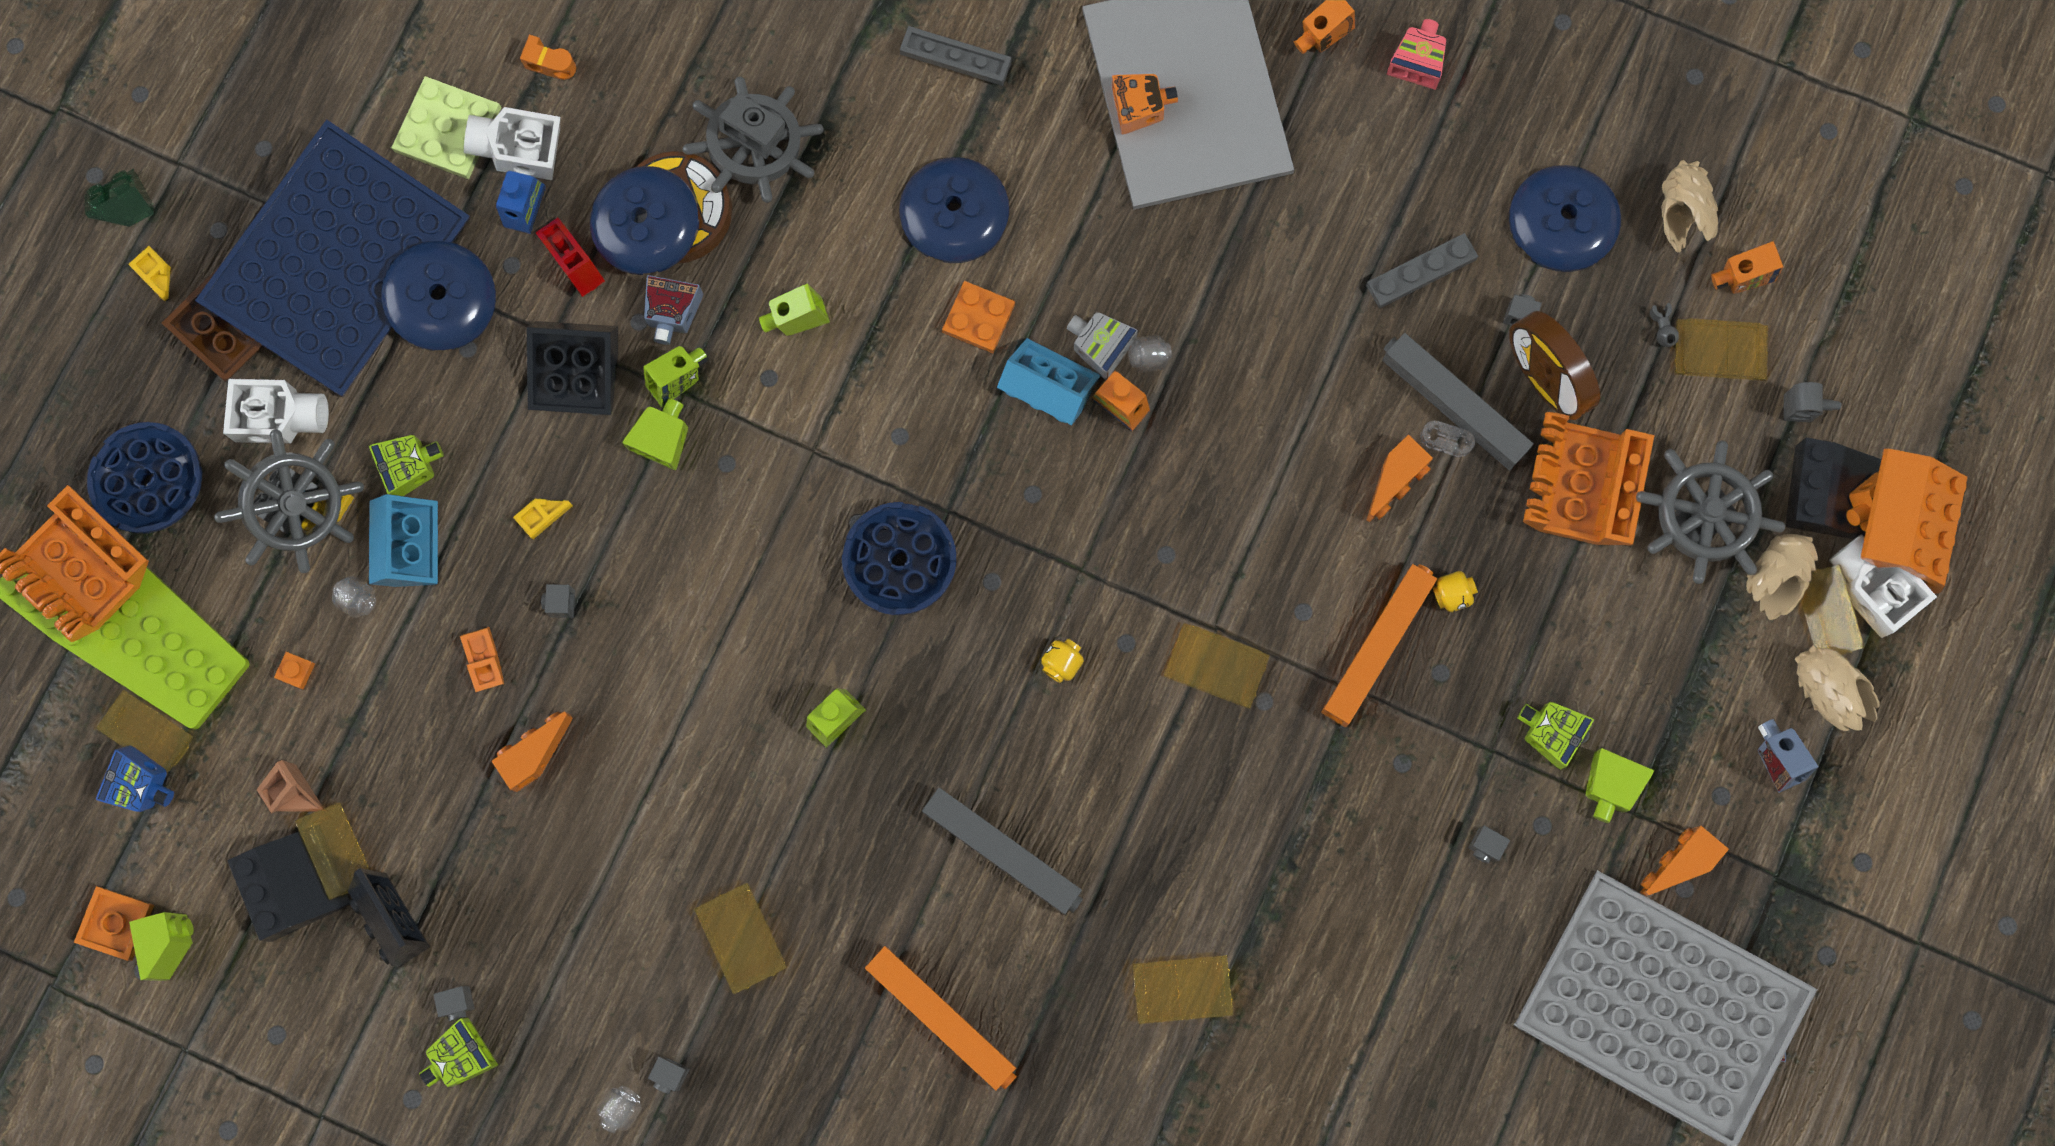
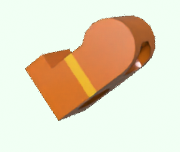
(543, 60)

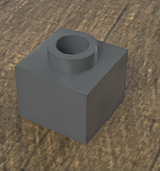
(1520, 307)
(558, 601)
(1488, 845)
(454, 1003)
(668, 1075)

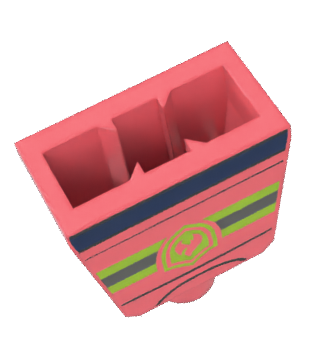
(1420, 56)

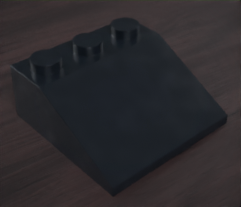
(571, 367)
(1821, 486)
(282, 887)
(386, 917)

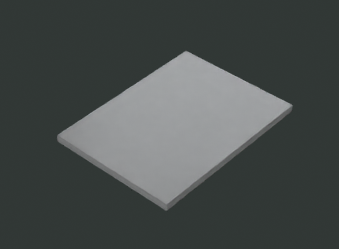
(1226, 110)
(1666, 1009)

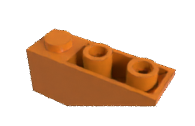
(1399, 469)
(529, 757)
(1693, 857)

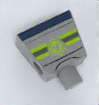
(1101, 341)

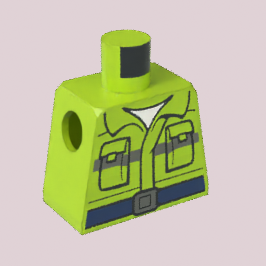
(673, 373)
(405, 463)
(1555, 731)
(457, 1056)

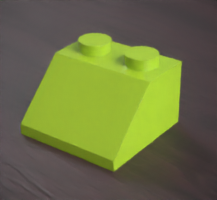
(160, 944)

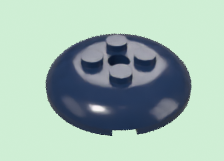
(954, 234)
(661, 237)
(1558, 241)
(443, 322)
(125, 461)
(893, 531)

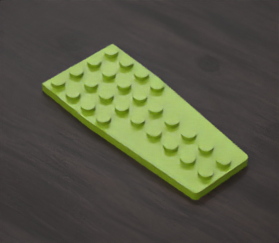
(153, 649)

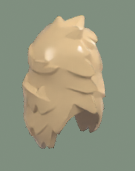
(1688, 200)
(1783, 574)
(1836, 688)

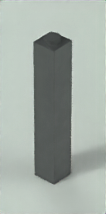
(1456, 400)
(1003, 852)

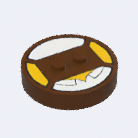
(712, 207)
(1554, 365)

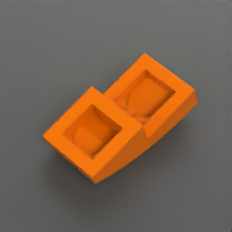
(482, 659)

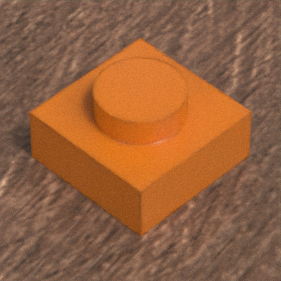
(294, 670)

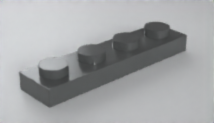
(955, 55)
(1422, 270)

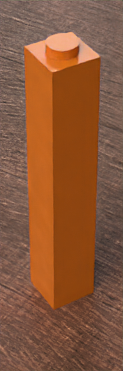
(1379, 645)
(942, 1019)

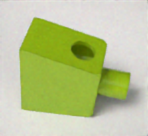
(795, 311)
(659, 434)
(833, 716)
(1615, 783)

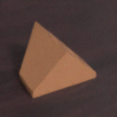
(288, 790)

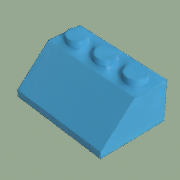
(1048, 381)
(403, 541)

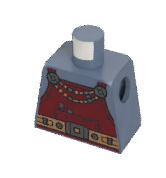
(670, 306)
(1785, 756)

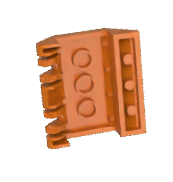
(1588, 482)
(1914, 516)
(75, 567)

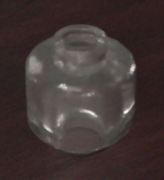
(1149, 353)
(354, 597)
(619, 1109)

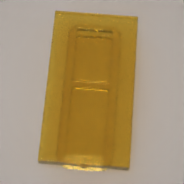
(1831, 612)
(142, 727)
(332, 848)

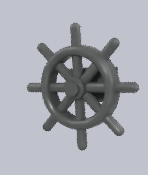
(755, 126)
(287, 498)
(1694, 523)

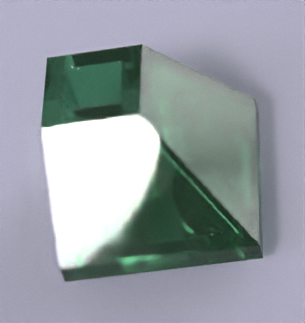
(119, 200)

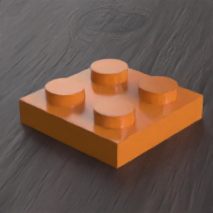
(978, 317)
(107, 923)

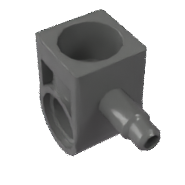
(1806, 402)

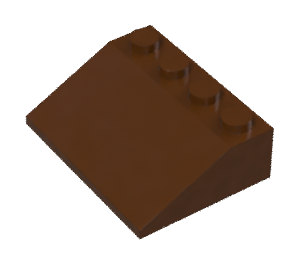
(210, 337)

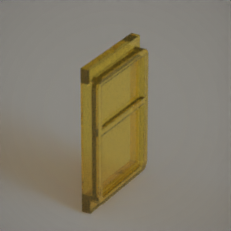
(1721, 349)
(1216, 665)
(740, 938)
(1182, 989)

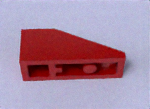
(570, 257)

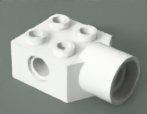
(515, 141)
(266, 405)
(1881, 595)

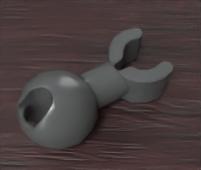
(1666, 332)

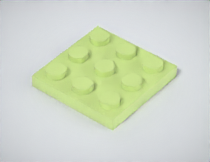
(437, 126)

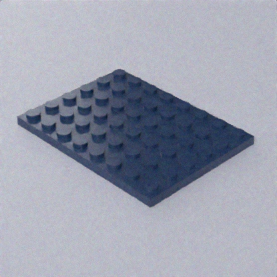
(318, 255)

